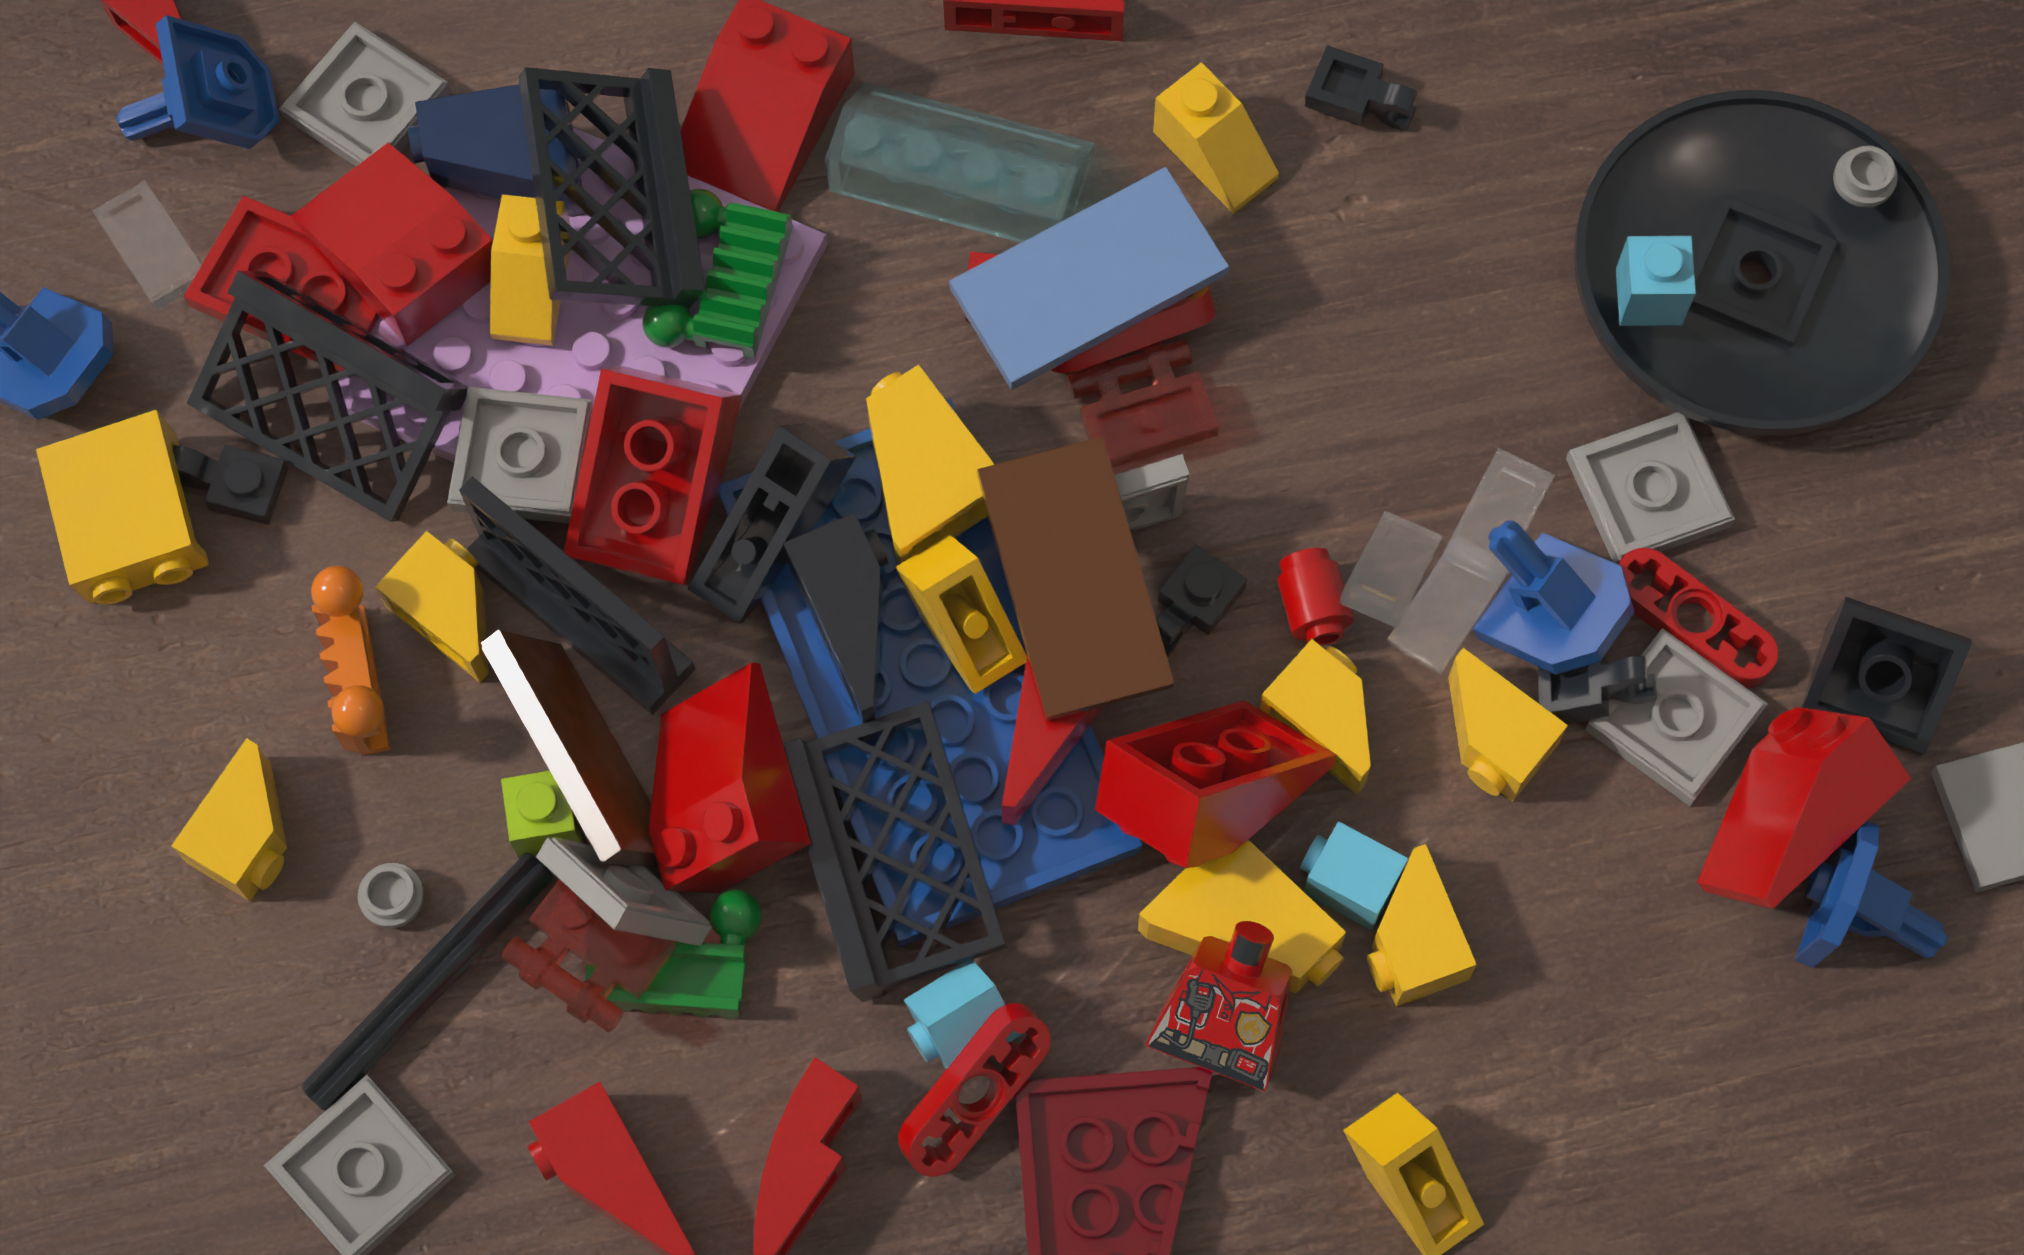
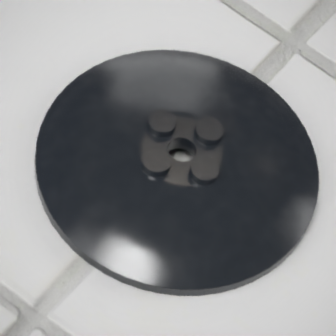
(1753, 181)

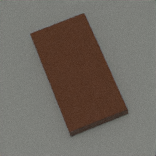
(1075, 578)
(575, 746)

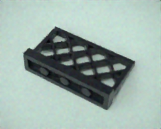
(660, 177)
(347, 345)
(573, 602)
(838, 870)

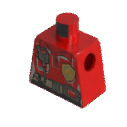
(1228, 1007)

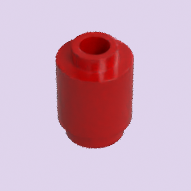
(1311, 596)

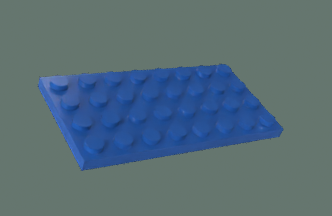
(1059, 831)

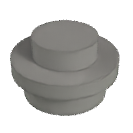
(1865, 176)
(390, 895)

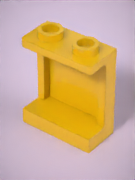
(120, 509)

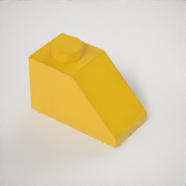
(1214, 137)
(518, 275)
(440, 600)
(962, 612)
(1325, 703)
(1499, 728)
(238, 826)
(1419, 938)
(1414, 1175)

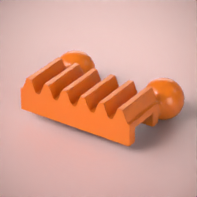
(350, 661)

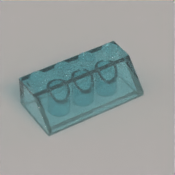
(955, 164)

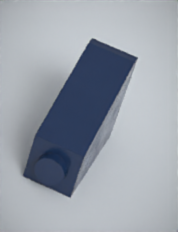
(482, 145)

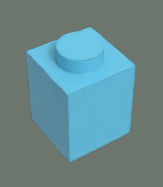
(1655, 280)
(1352, 874)
(952, 1012)

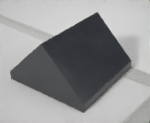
(1886, 671)

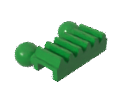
(736, 286)
(706, 976)

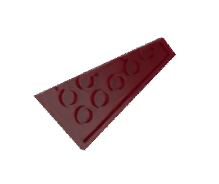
(1108, 1159)

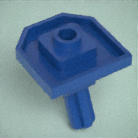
(210, 88)
(50, 352)
(1557, 605)
(1858, 899)

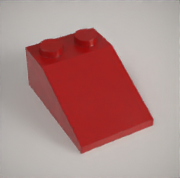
(764, 101)
(399, 241)
(650, 472)
(1206, 780)
(723, 788)
(1799, 803)

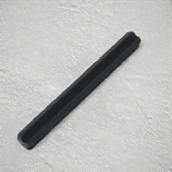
(427, 981)

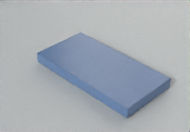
(1088, 278)

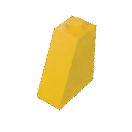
(923, 463)
(1246, 888)

